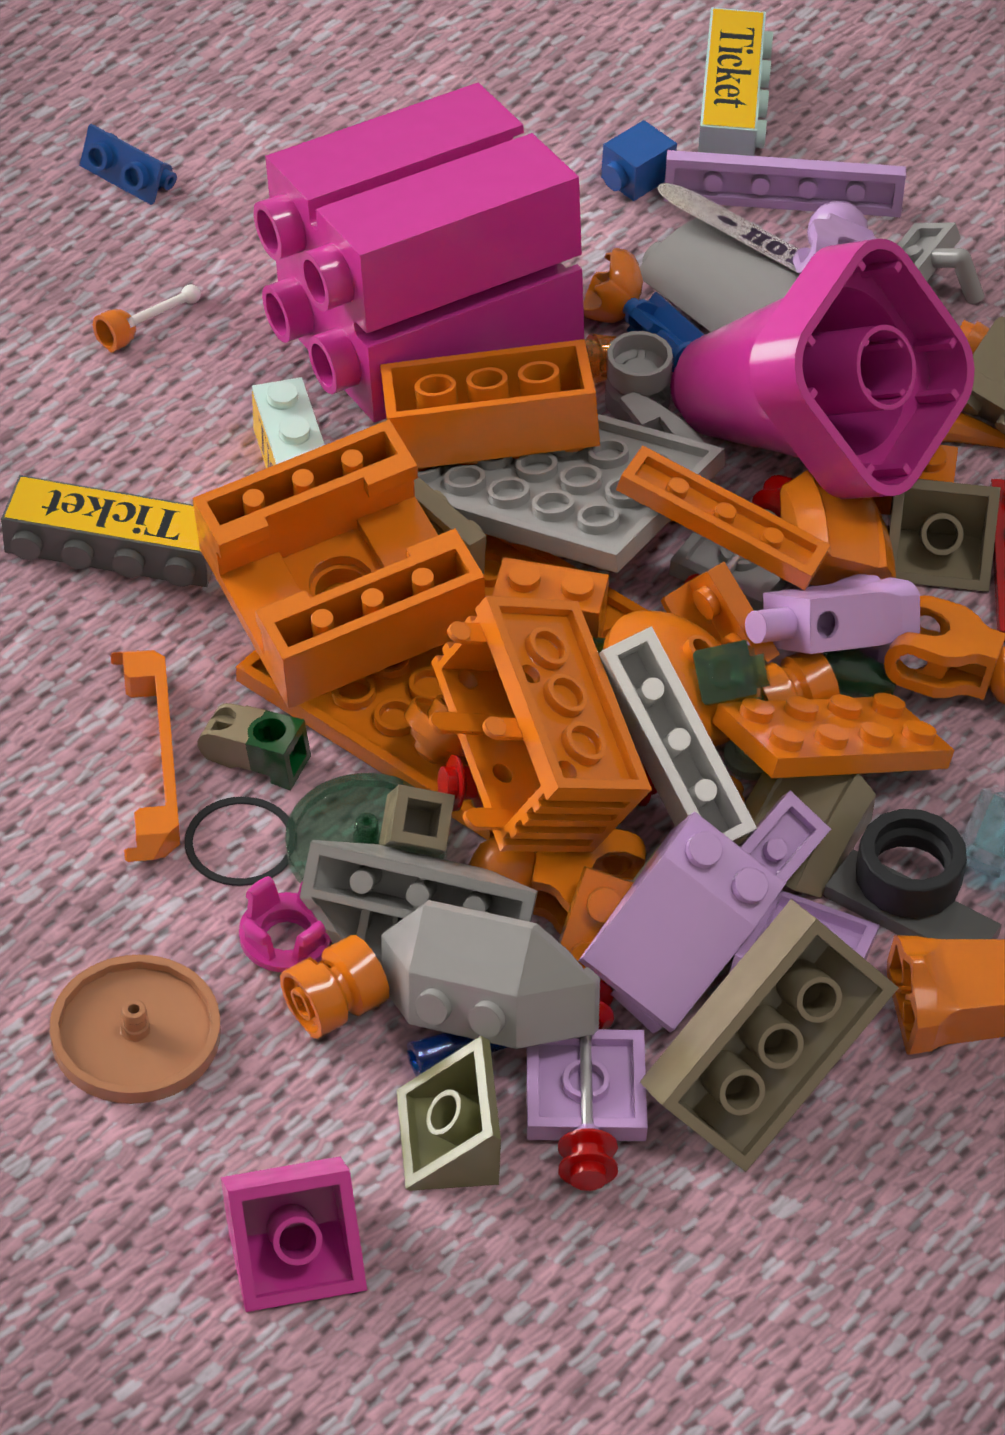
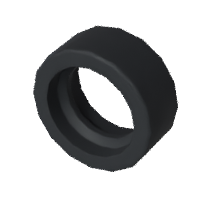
(911, 896)

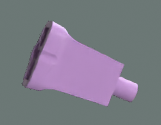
(838, 616)

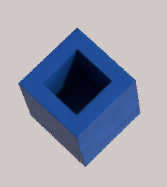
(636, 160)

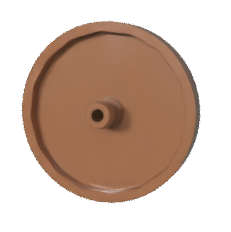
(135, 1029)

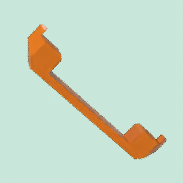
(154, 826)

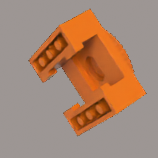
(328, 521)

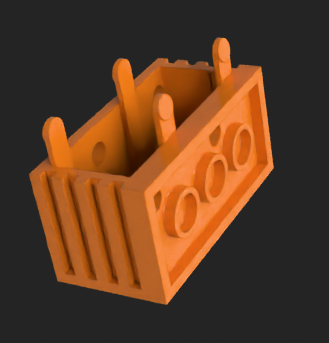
(537, 726)

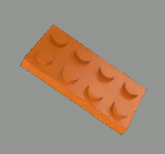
(832, 735)

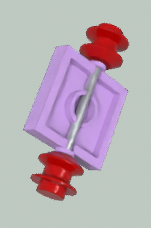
(588, 1097)

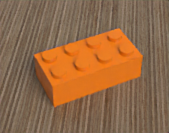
(493, 403)

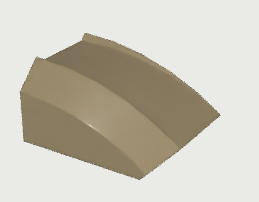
(839, 801)

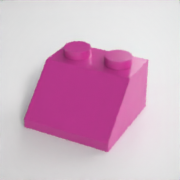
(294, 1233)

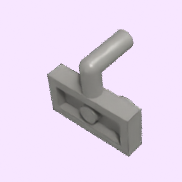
(933, 247)

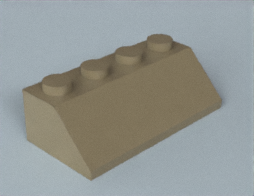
(768, 1035)

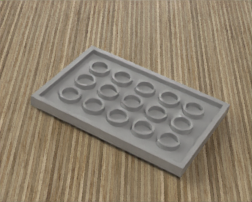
(570, 498)

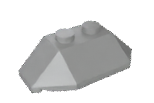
(374, 886)
(487, 977)

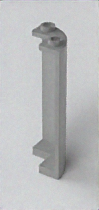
(713, 274)

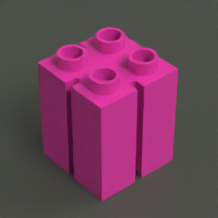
(420, 241)

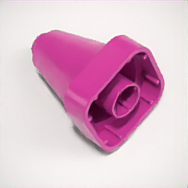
(843, 371)

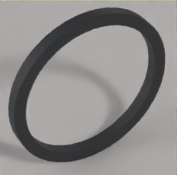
(217, 805)

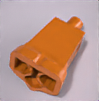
(947, 990)

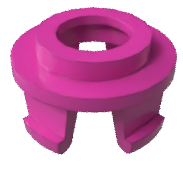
(269, 908)

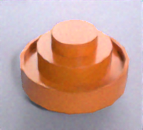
(428, 742)

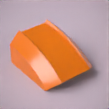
(851, 526)

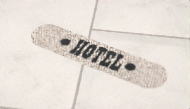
(730, 223)

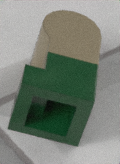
(257, 742)

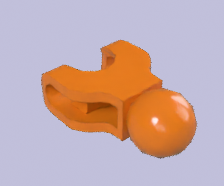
(960, 658)
(558, 873)

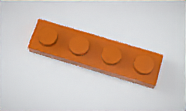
(723, 517)

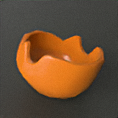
(613, 288)

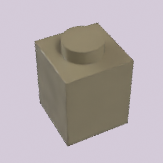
(417, 820)

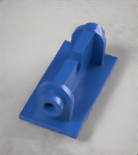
(125, 165)
(661, 319)

